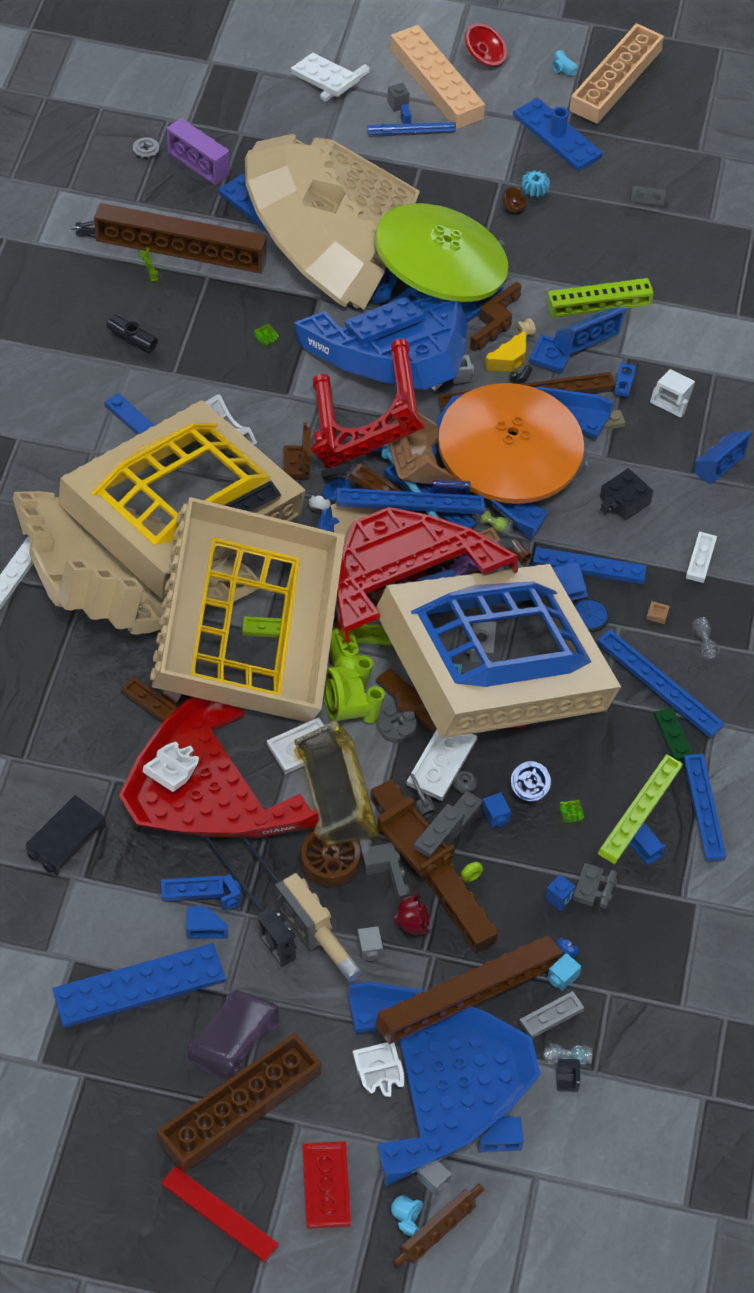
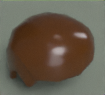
(514, 200)

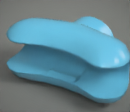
(563, 64)

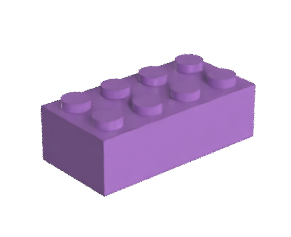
(198, 151)

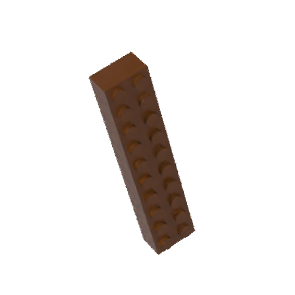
(181, 238)

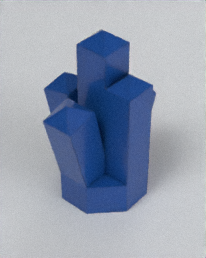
(327, 521)

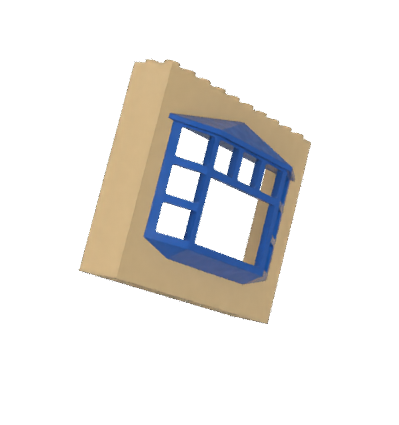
(500, 691)

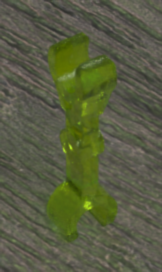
(148, 263)

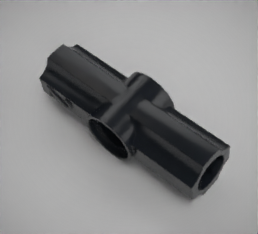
(132, 332)

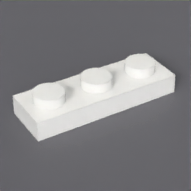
(701, 557)

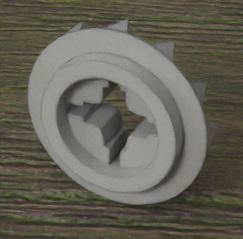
(151, 144)

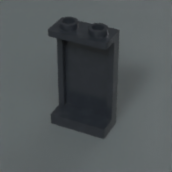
(64, 834)

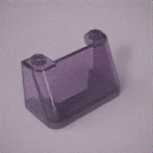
(232, 1033)

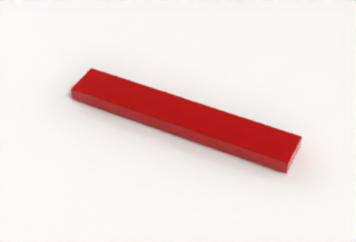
(220, 1214)

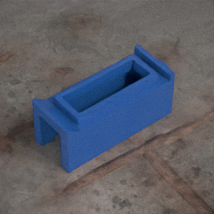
(647, 845)

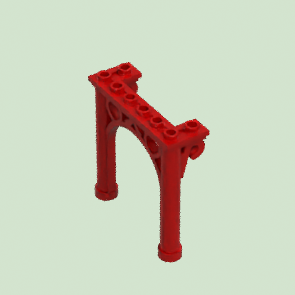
(372, 436)

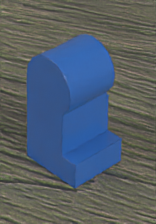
(624, 380)

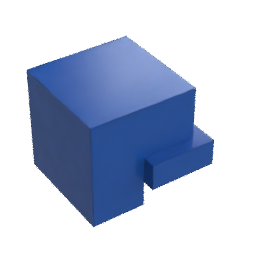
(572, 580)

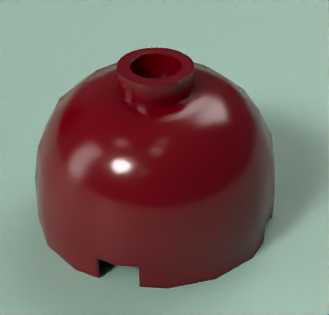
(413, 916)

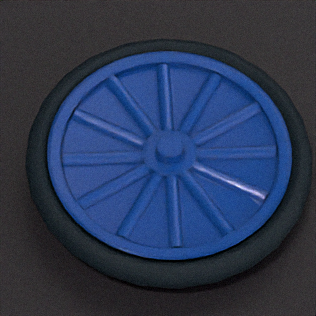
(593, 613)

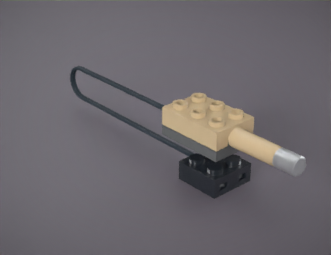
(303, 913)

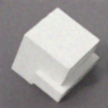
(673, 393)

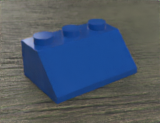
(722, 456)

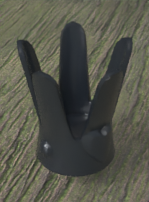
(83, 230)

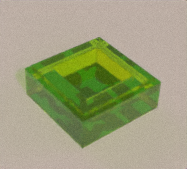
(265, 334)
(571, 811)

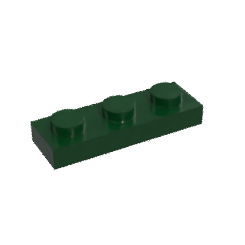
(672, 733)

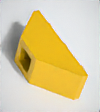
(508, 355)

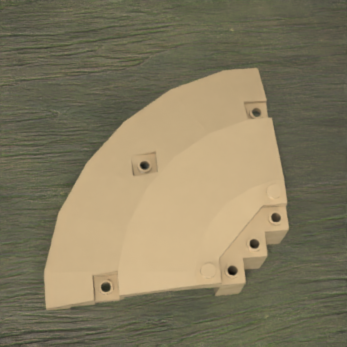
(87, 576)

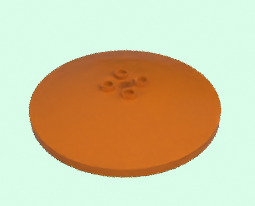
(505, 466)

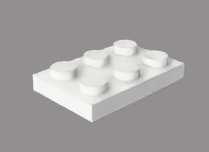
(284, 745)

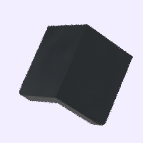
(568, 1075)

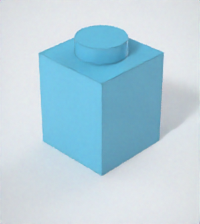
(564, 972)

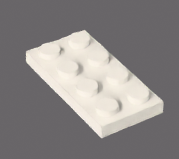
(325, 74)
(441, 763)

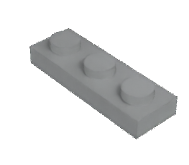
(551, 1015)

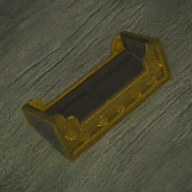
(336, 785)

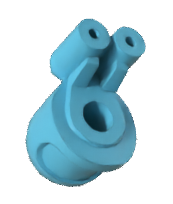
(407, 1212)

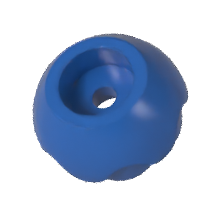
(567, 947)

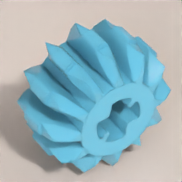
(535, 183)

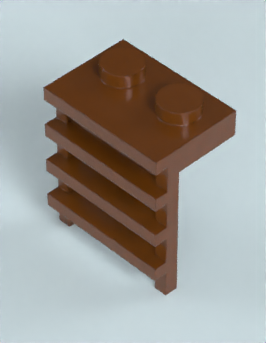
(297, 458)

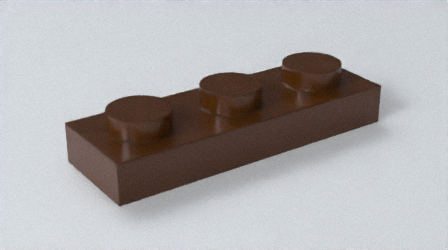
(148, 699)

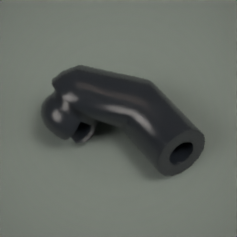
(521, 377)

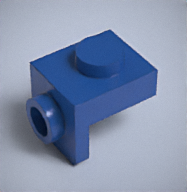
(233, 893)

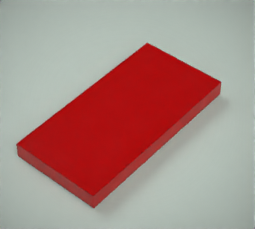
(326, 1185)

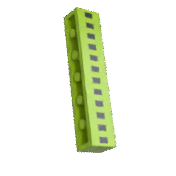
(599, 297)

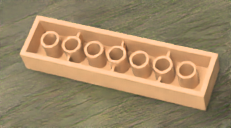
(616, 73)
(437, 76)

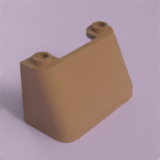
(414, 455)

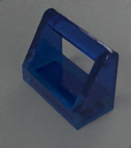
(451, 487)

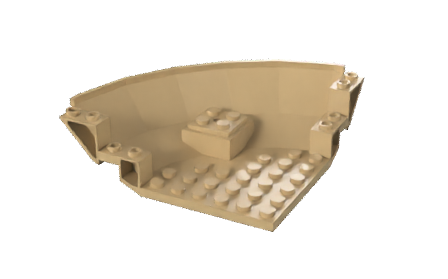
(324, 211)

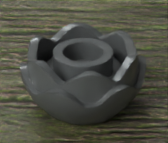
(470, 784)

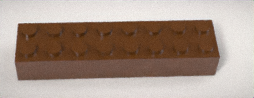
(239, 1102)

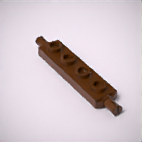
(439, 1226)

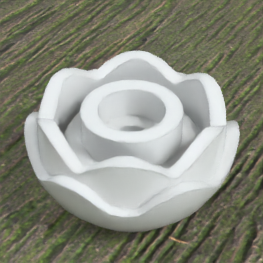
(318, 504)

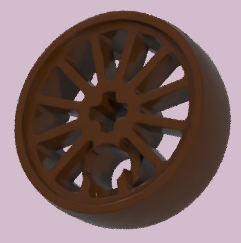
(322, 858)

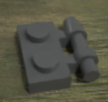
(588, 885)

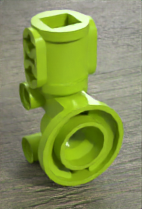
(348, 680)

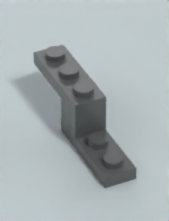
(448, 824)
(382, 859)

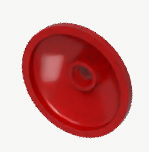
(485, 45)

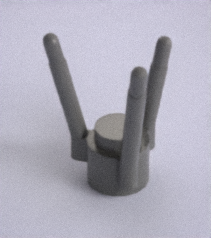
(424, 806)

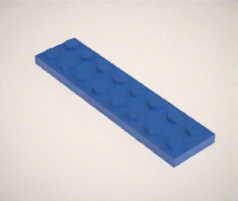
(138, 985)

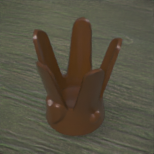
(522, 554)

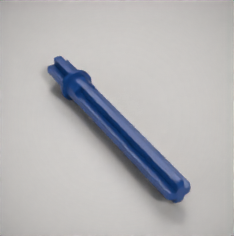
(411, 128)

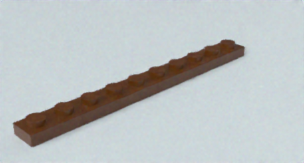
(582, 384)

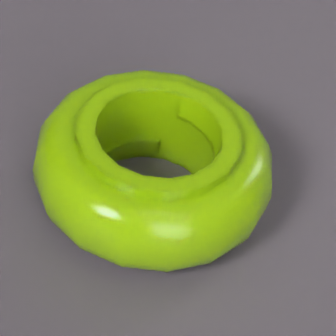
(471, 871)

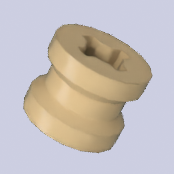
(527, 326)

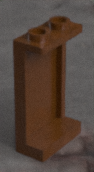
(403, 827)

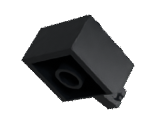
(625, 495)

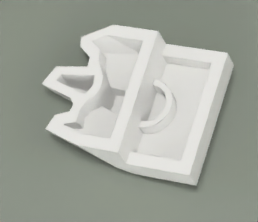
(172, 766)
(379, 1067)

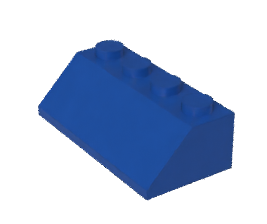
(589, 330)

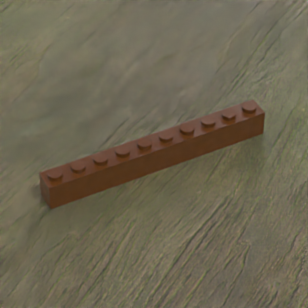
(447, 885)
(467, 989)

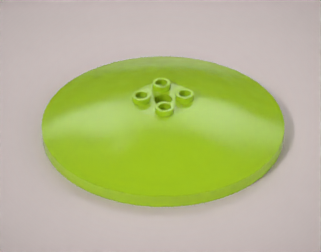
(416, 250)

